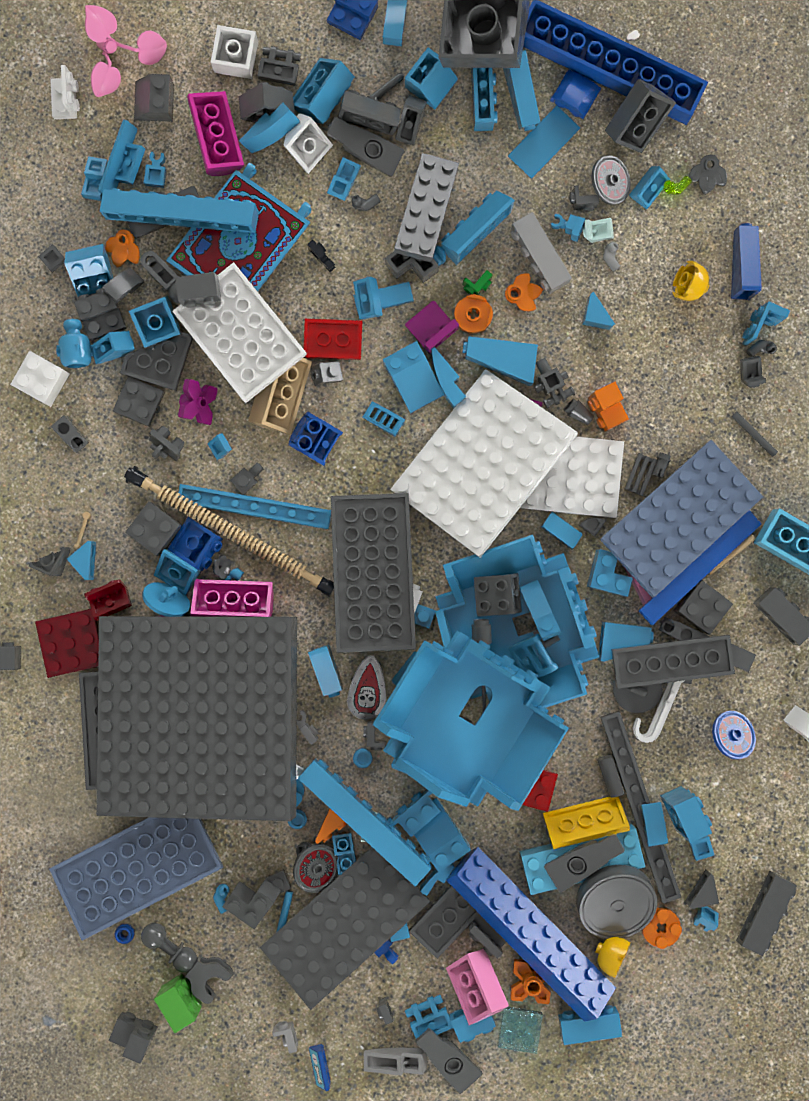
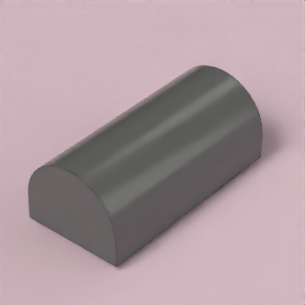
(610, 776)

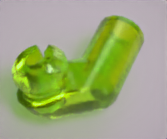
(677, 188)

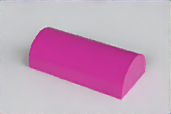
(215, 133)
(232, 598)

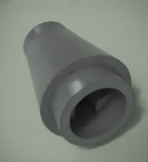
(578, 411)

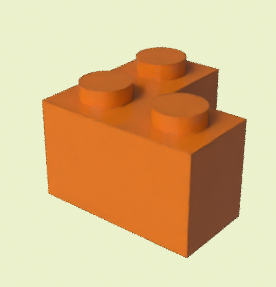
(608, 406)

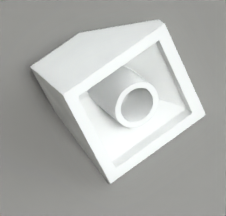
(307, 143)

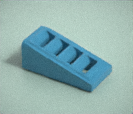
(400, 421)

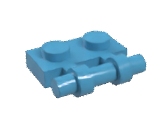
(438, 1020)

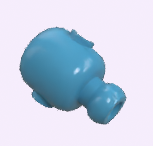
(74, 347)

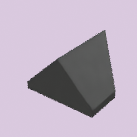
(53, 563)

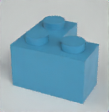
(603, 576)

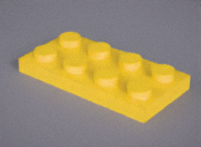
(585, 822)

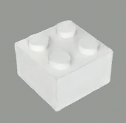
(234, 52)
(40, 378)

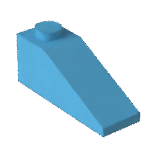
(540, 610)

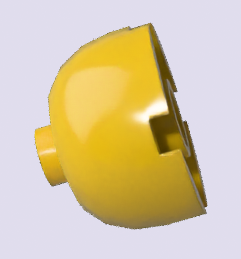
(691, 282)
(612, 954)

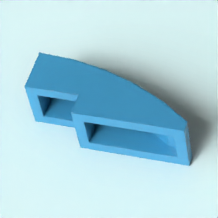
(394, 22)
(269, 129)
(447, 378)

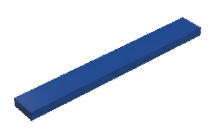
(699, 568)

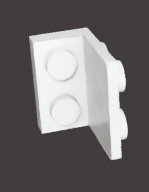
(64, 95)

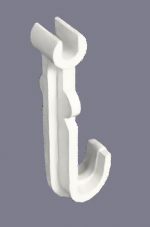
(660, 714)

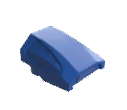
(576, 94)
(314, 437)

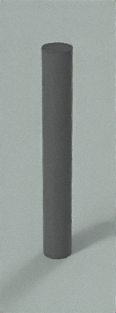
(754, 433)

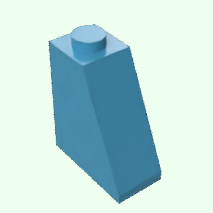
(620, 636)
(326, 671)

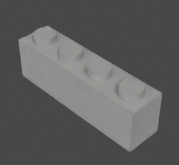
(540, 253)

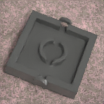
(138, 401)

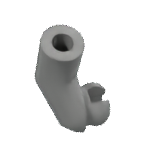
(609, 256)

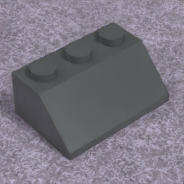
(369, 112)
(639, 116)

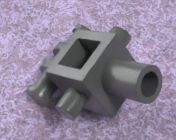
(551, 381)

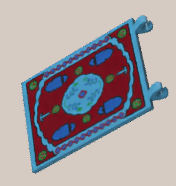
(252, 253)

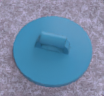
(165, 600)

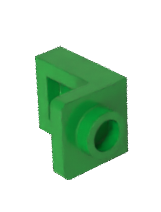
(482, 284)

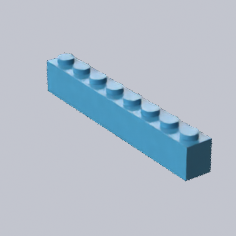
(179, 210)
(365, 821)

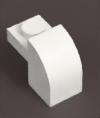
(798, 721)

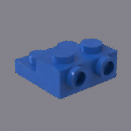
(352, 16)
(196, 544)

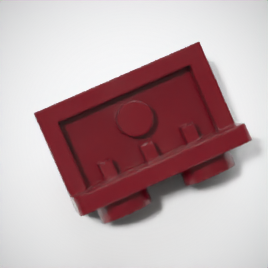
(108, 599)

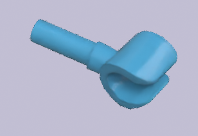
(236, 574)

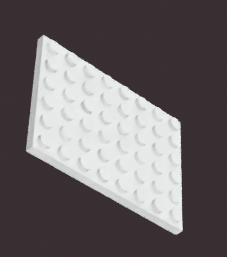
(484, 462)

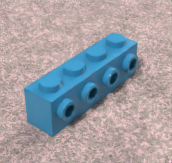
(483, 99)

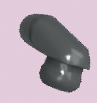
(363, 204)
(762, 346)

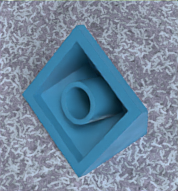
(176, 572)

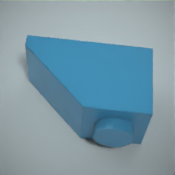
(112, 346)

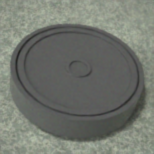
(616, 901)

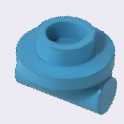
(439, 255)

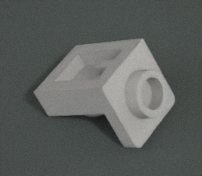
(289, 1037)

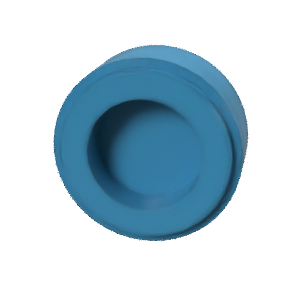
(362, 758)

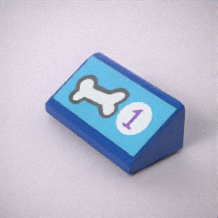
(320, 1066)

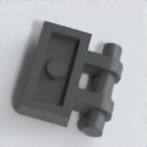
(279, 71)

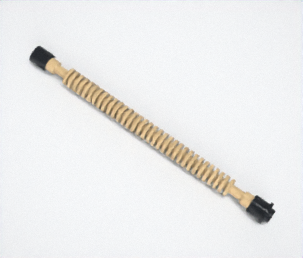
(141, 480)

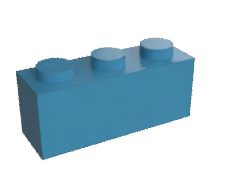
(575, 1030)

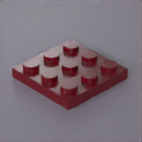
(69, 642)

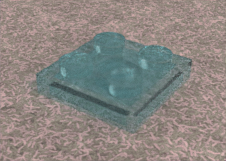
(520, 1030)

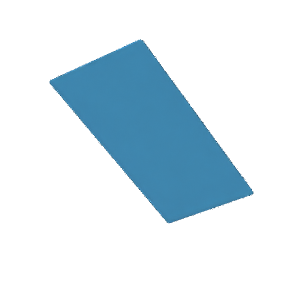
(544, 142)

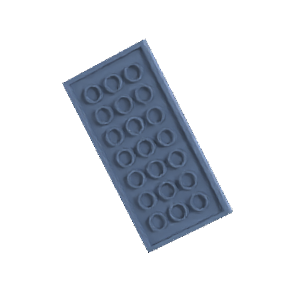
(681, 518)
(134, 871)

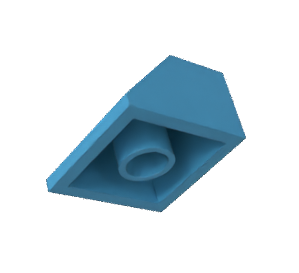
(155, 321)

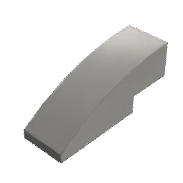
(395, 1060)

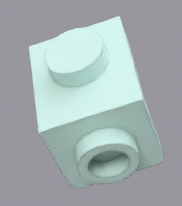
(598, 230)

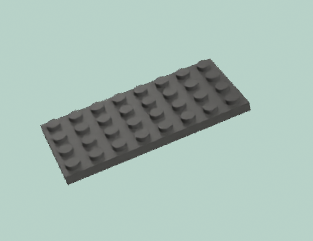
(372, 573)
(343, 926)

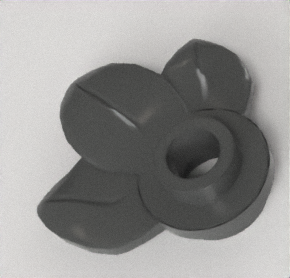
(707, 176)

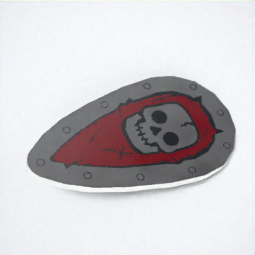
(367, 690)

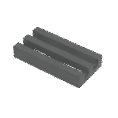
(652, 464)

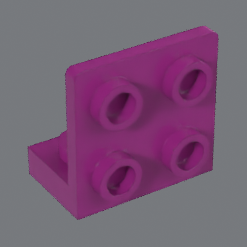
(431, 326)

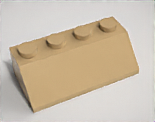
(279, 402)

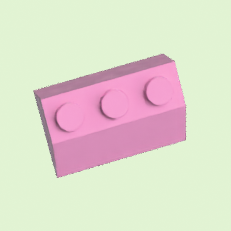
(477, 986)

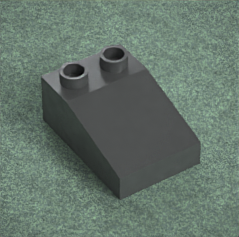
(483, 33)

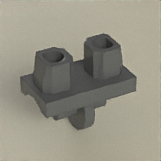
(162, 446)

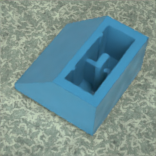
(429, 79)
(88, 269)

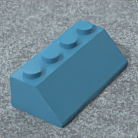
(477, 226)

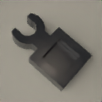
(318, 251)

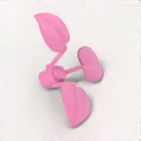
(99, 26)

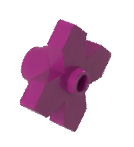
(196, 400)

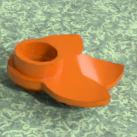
(123, 251)
(526, 292)

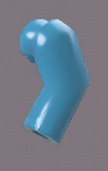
(219, 897)

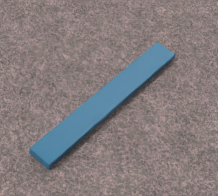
(257, 506)

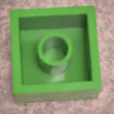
(178, 1003)

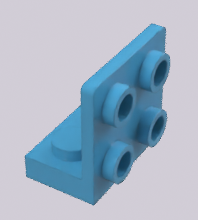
(768, 314)

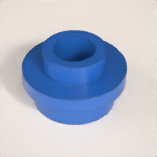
(120, 937)

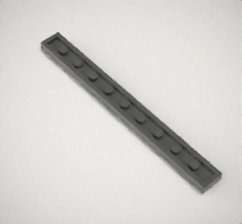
(637, 796)

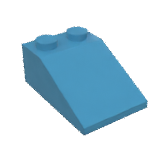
(413, 377)
(442, 840)

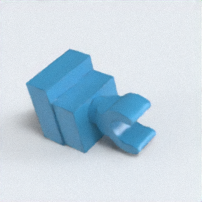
(572, 227)

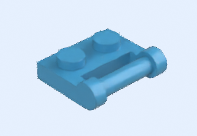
(527, 659)

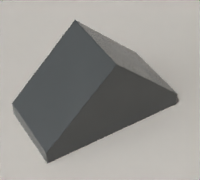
(704, 892)

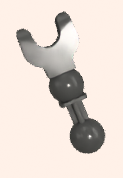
(161, 273)
(184, 959)

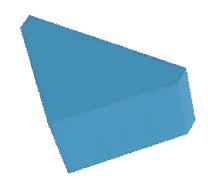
(596, 314)
(84, 560)

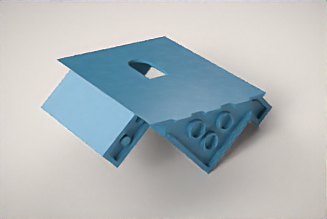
(522, 556)
(449, 753)

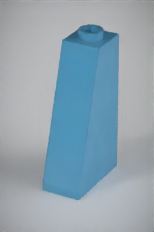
(522, 94)
(507, 358)

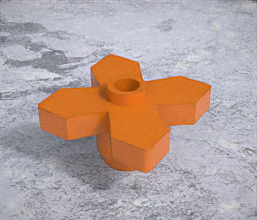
(529, 984)

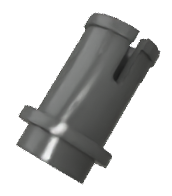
(661, 465)

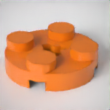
(482, 307)
(672, 929)

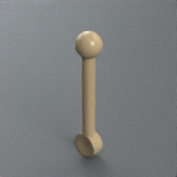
(86, 515)

